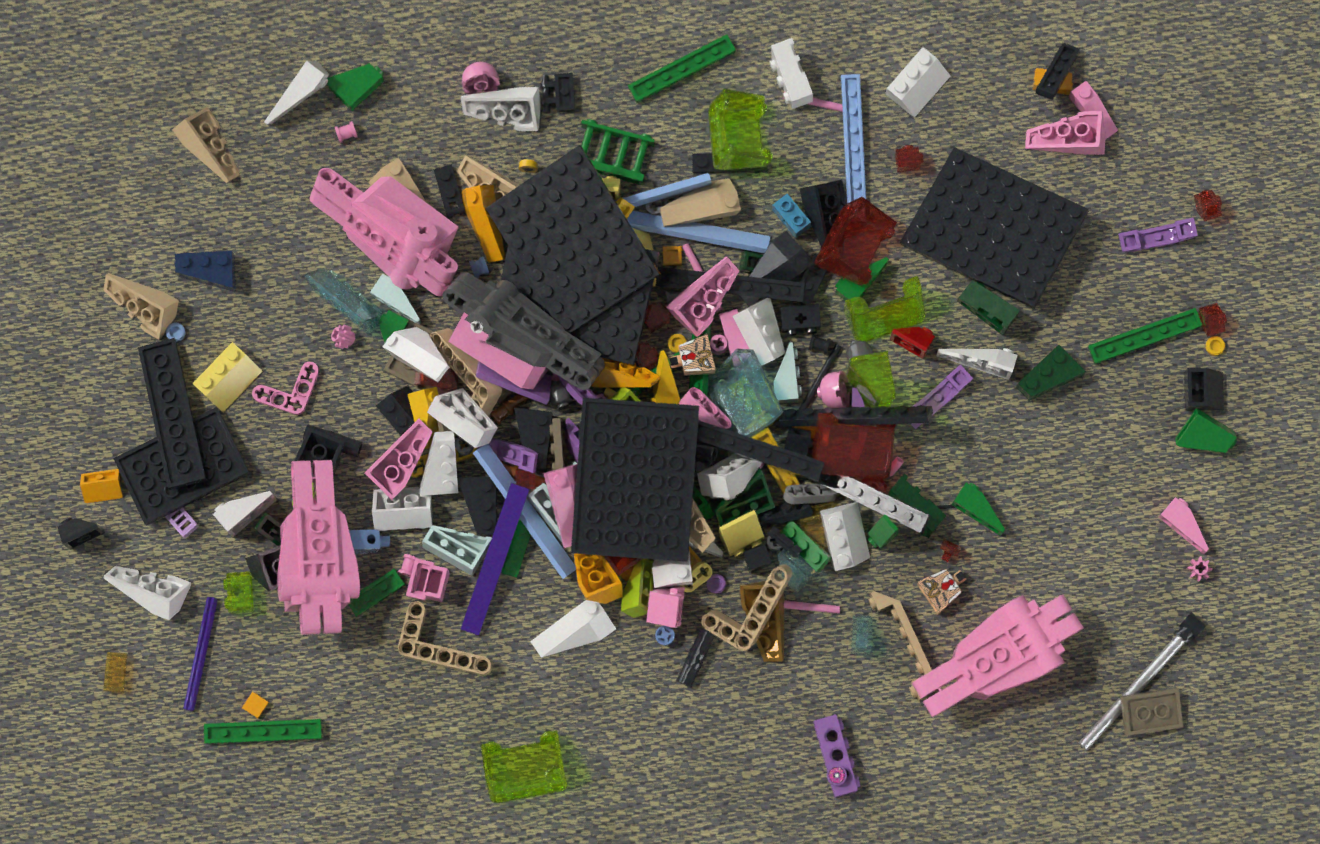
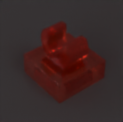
(525, 479)
(950, 549)

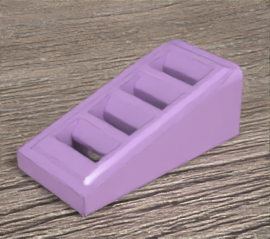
(189, 529)

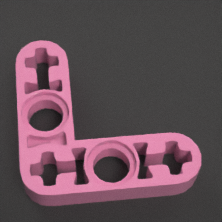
(295, 396)

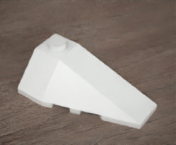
(514, 106)

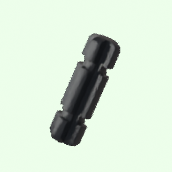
(784, 542)

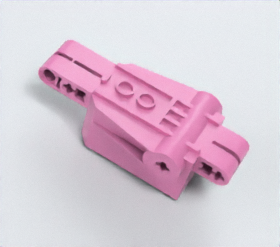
(392, 229)
(316, 552)
(1002, 653)

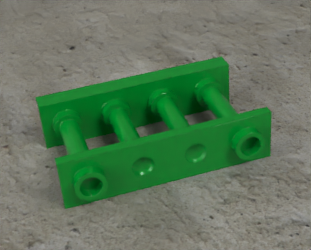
(634, 175)

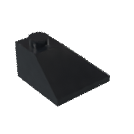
(76, 532)
(265, 567)

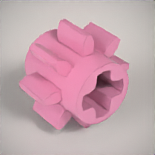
(343, 336)
(1195, 572)

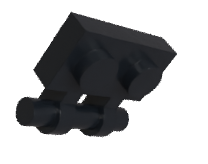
(564, 92)

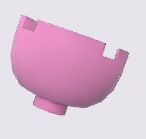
(480, 77)
(834, 390)

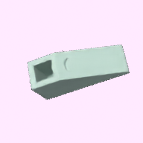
(785, 382)

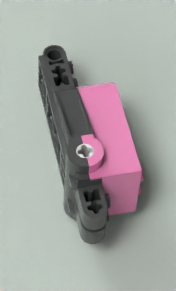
(516, 335)

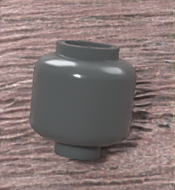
(858, 348)
(559, 396)

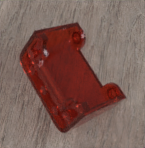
(855, 241)
(853, 448)

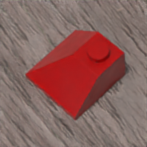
(913, 339)

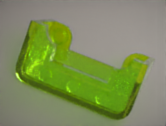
(737, 131)
(880, 320)
(872, 378)
(524, 769)

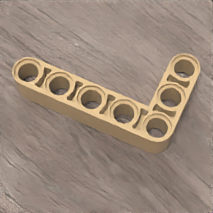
(465, 366)
(755, 613)
(436, 651)

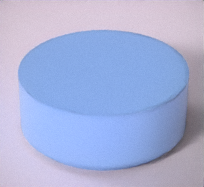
(175, 331)

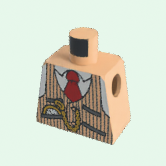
(694, 357)
(941, 588)

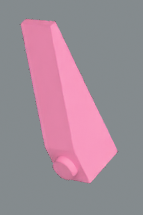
(1073, 135)
(701, 299)
(396, 465)
(561, 489)

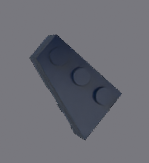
(208, 268)

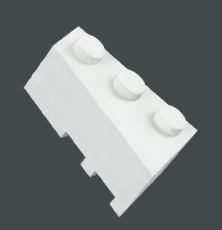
(790, 74)
(761, 330)
(463, 417)
(441, 467)

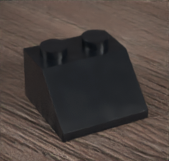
(397, 410)
(320, 447)

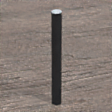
(823, 372)

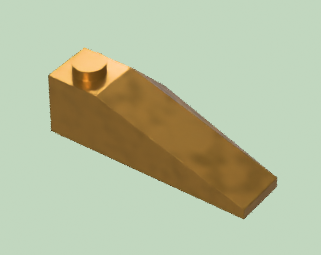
(772, 636)

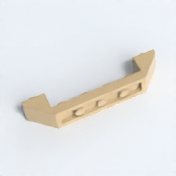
(881, 602)

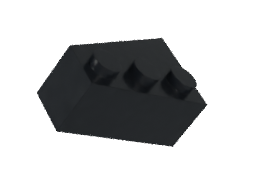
(535, 433)
(481, 500)

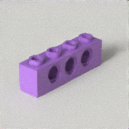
(835, 725)

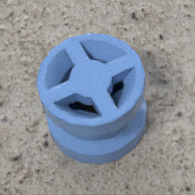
(479, 267)
(664, 635)

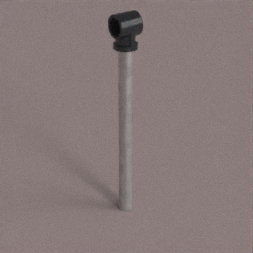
(1188, 630)

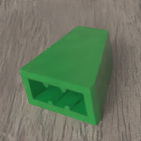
(356, 84)
(1205, 434)

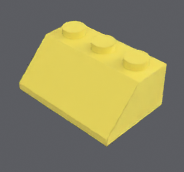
(227, 377)

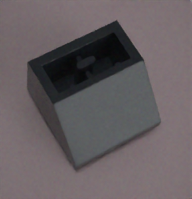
(1203, 389)

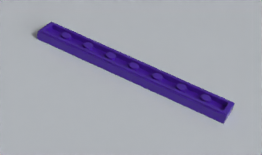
(495, 559)

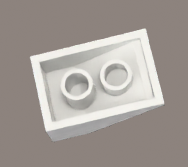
(727, 477)
(240, 512)

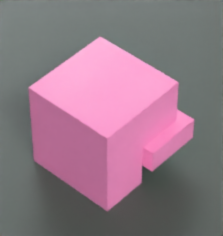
(427, 581)
(666, 606)

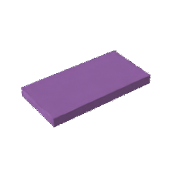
(540, 393)

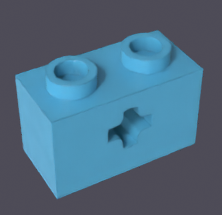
(791, 215)

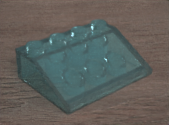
(343, 299)
(744, 393)

